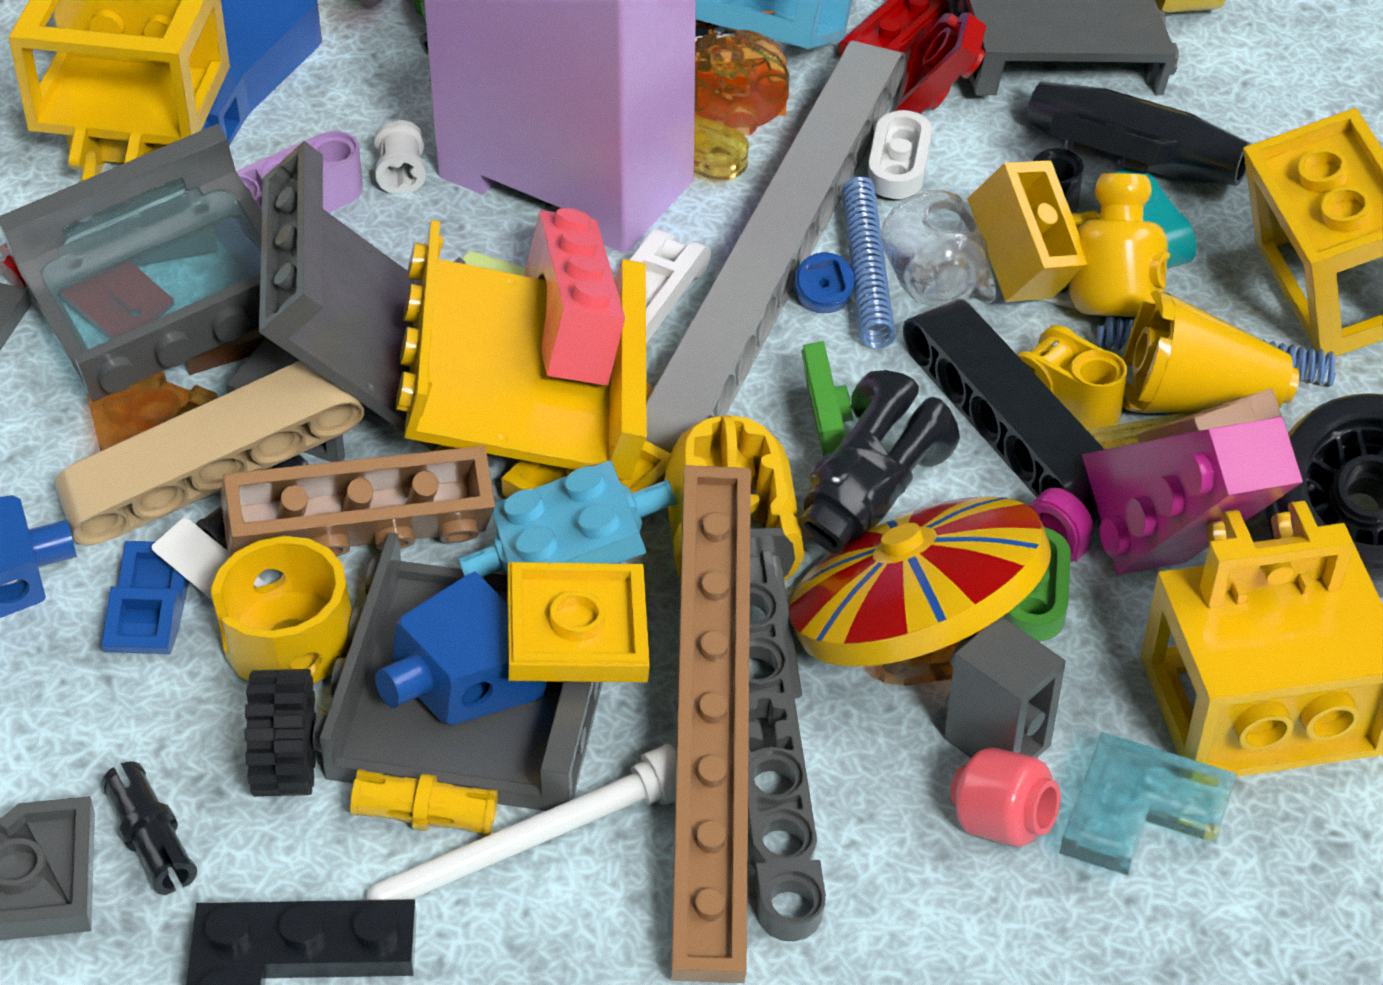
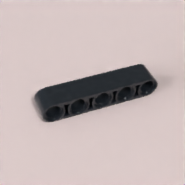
(1002, 399)

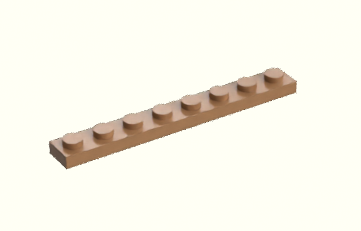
(712, 729)

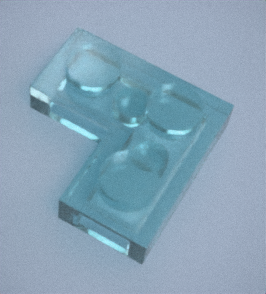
(1136, 786)

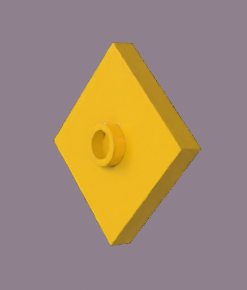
(577, 622)

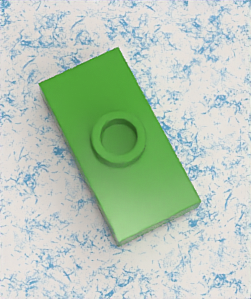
(829, 402)

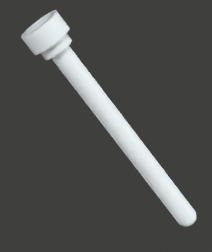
(650, 781)

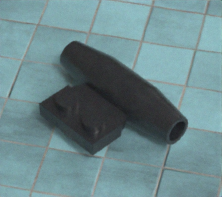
(1137, 133)

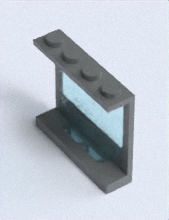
(144, 261)

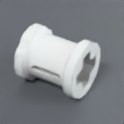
(399, 151)

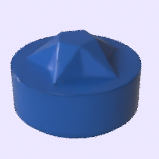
(824, 283)

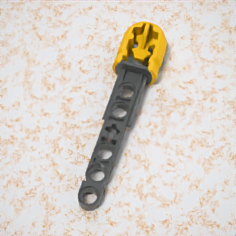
(774, 558)

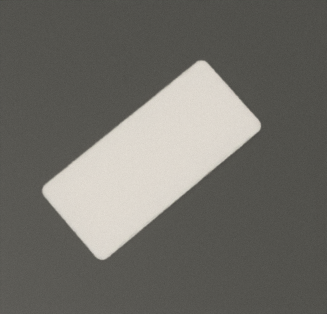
(193, 554)

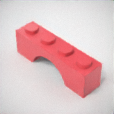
(582, 298)

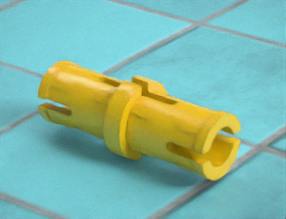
(424, 802)

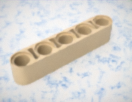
(191, 452)

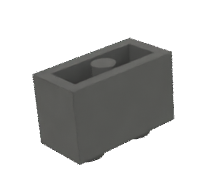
(1003, 692)

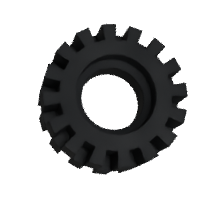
(280, 732)

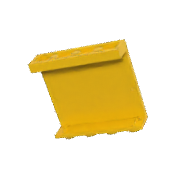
(483, 372)

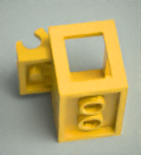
(121, 73)
(1326, 198)
(1275, 646)

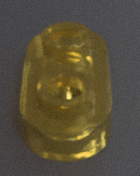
(718, 150)

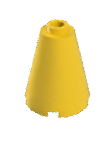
(1198, 361)

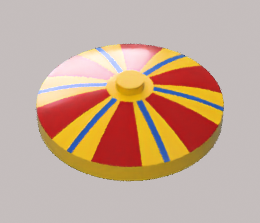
(920, 581)

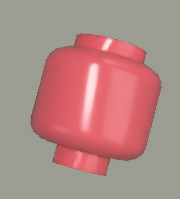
(1005, 797)

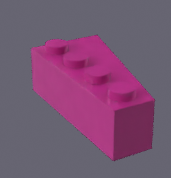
(1168, 489)

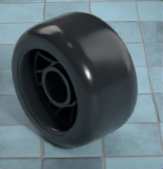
(1337, 457)

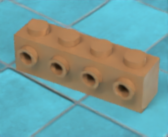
(362, 500)

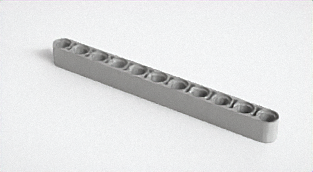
(779, 235)

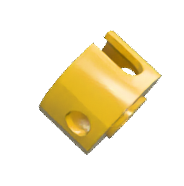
(289, 622)

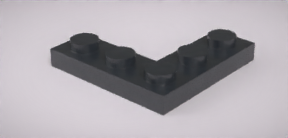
(301, 940)

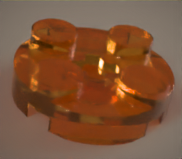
(764, 87)

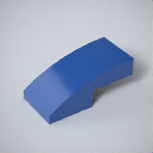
(146, 605)

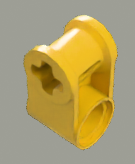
(1080, 376)

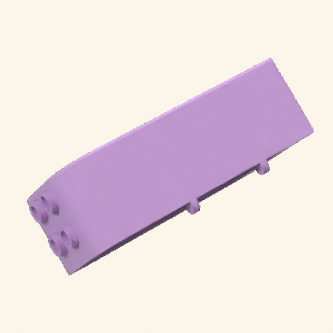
(568, 103)

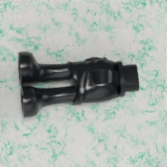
(859, 479)

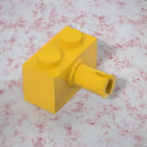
(1029, 230)

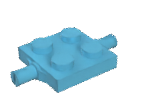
(571, 521)

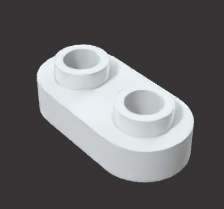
(900, 154)

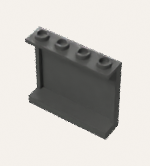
(523, 751)

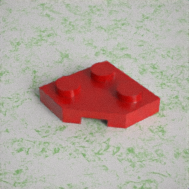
(939, 59)

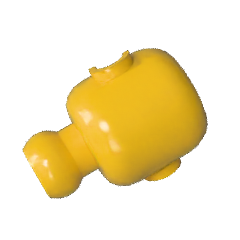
(1121, 250)

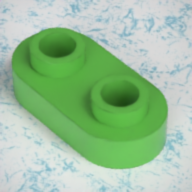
(1049, 597)

